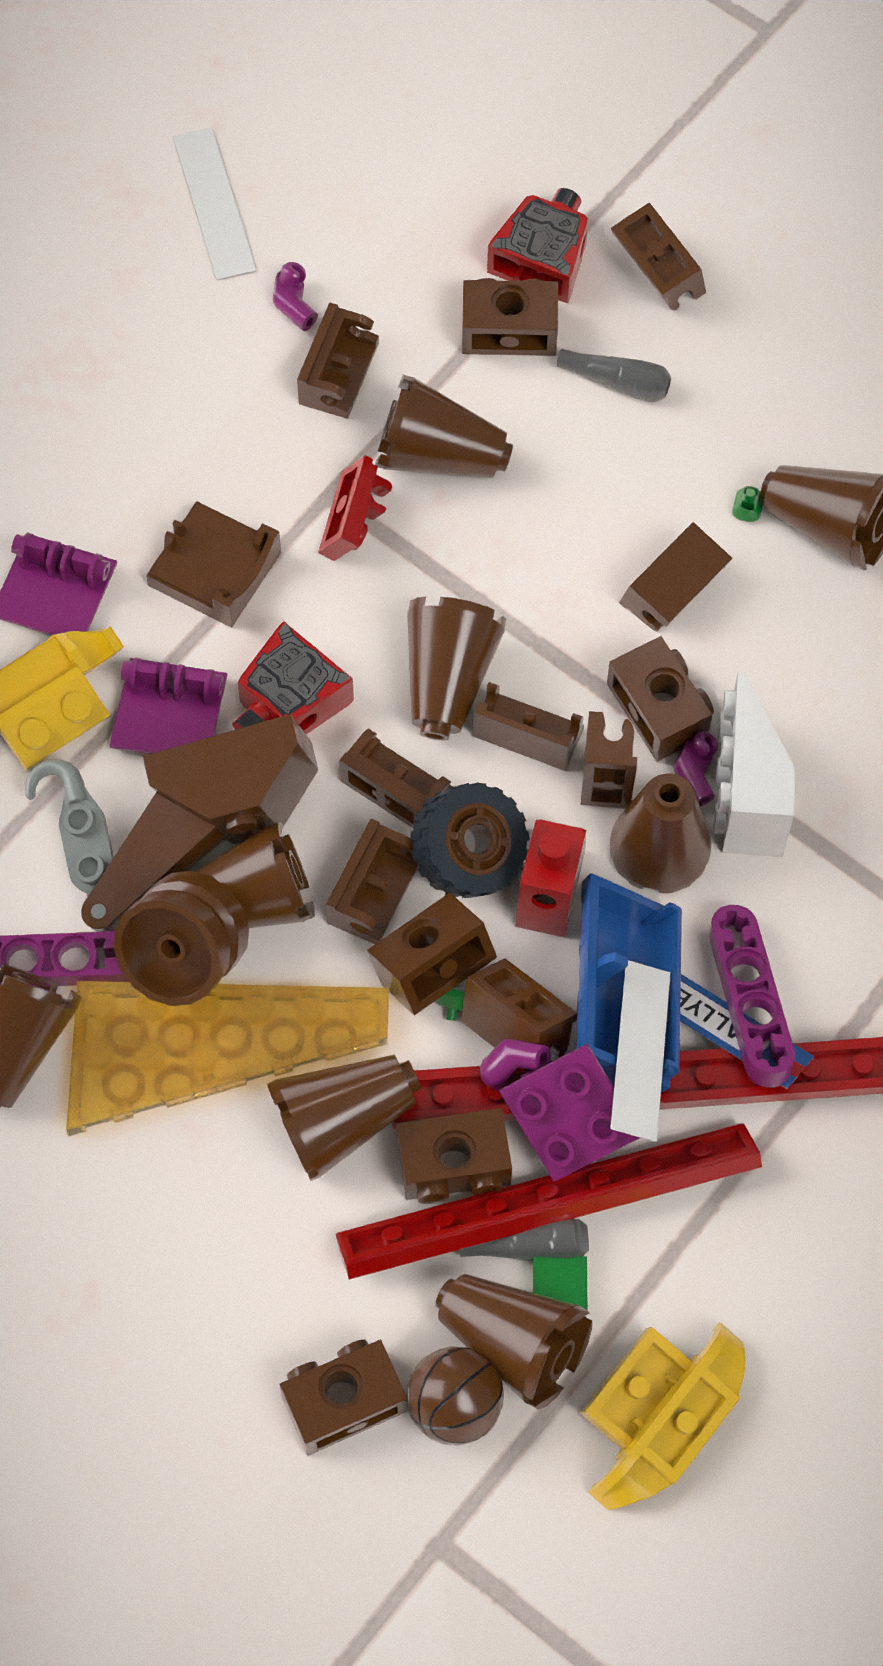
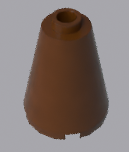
(439, 436)
(830, 507)
(448, 661)
(661, 836)
(265, 878)
(29, 1026)
(342, 1108)
(518, 1331)

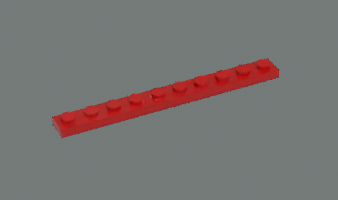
(703, 1080)

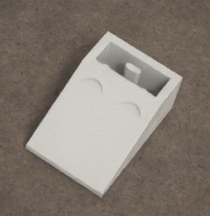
(752, 777)

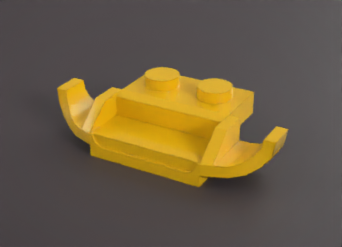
(48, 696)
(662, 1411)

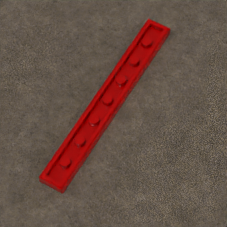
(543, 1201)

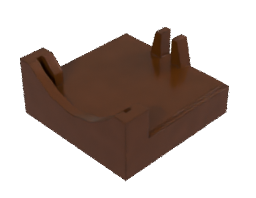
(214, 563)

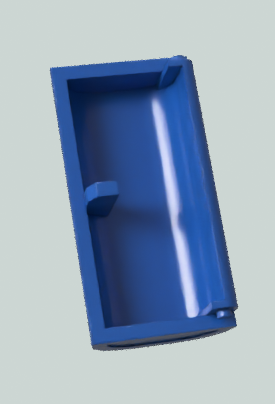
(616, 929)

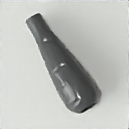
(630, 376)
(551, 1240)

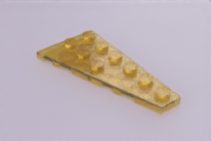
(153, 1054)

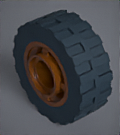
(498, 840)

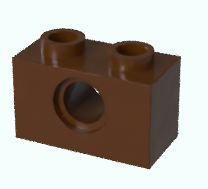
(492, 332)
(660, 724)
(432, 953)
(476, 1134)
(325, 1423)

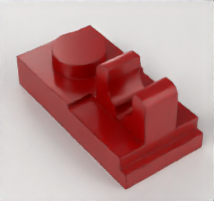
(351, 506)

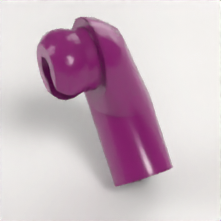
(289, 294)
(693, 762)
(507, 1057)

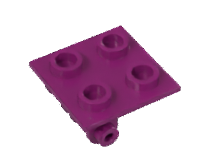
(53, 585)
(166, 705)
(567, 1112)

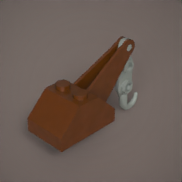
(203, 795)

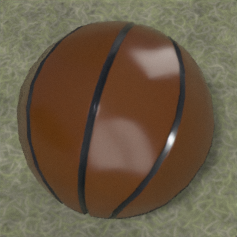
(455, 1395)

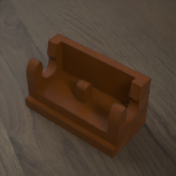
(660, 255)
(337, 362)
(675, 578)
(526, 729)
(608, 765)
(388, 778)
(372, 883)
(511, 1005)

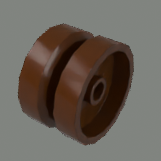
(181, 938)

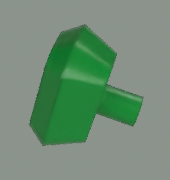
(748, 504)
(454, 1001)

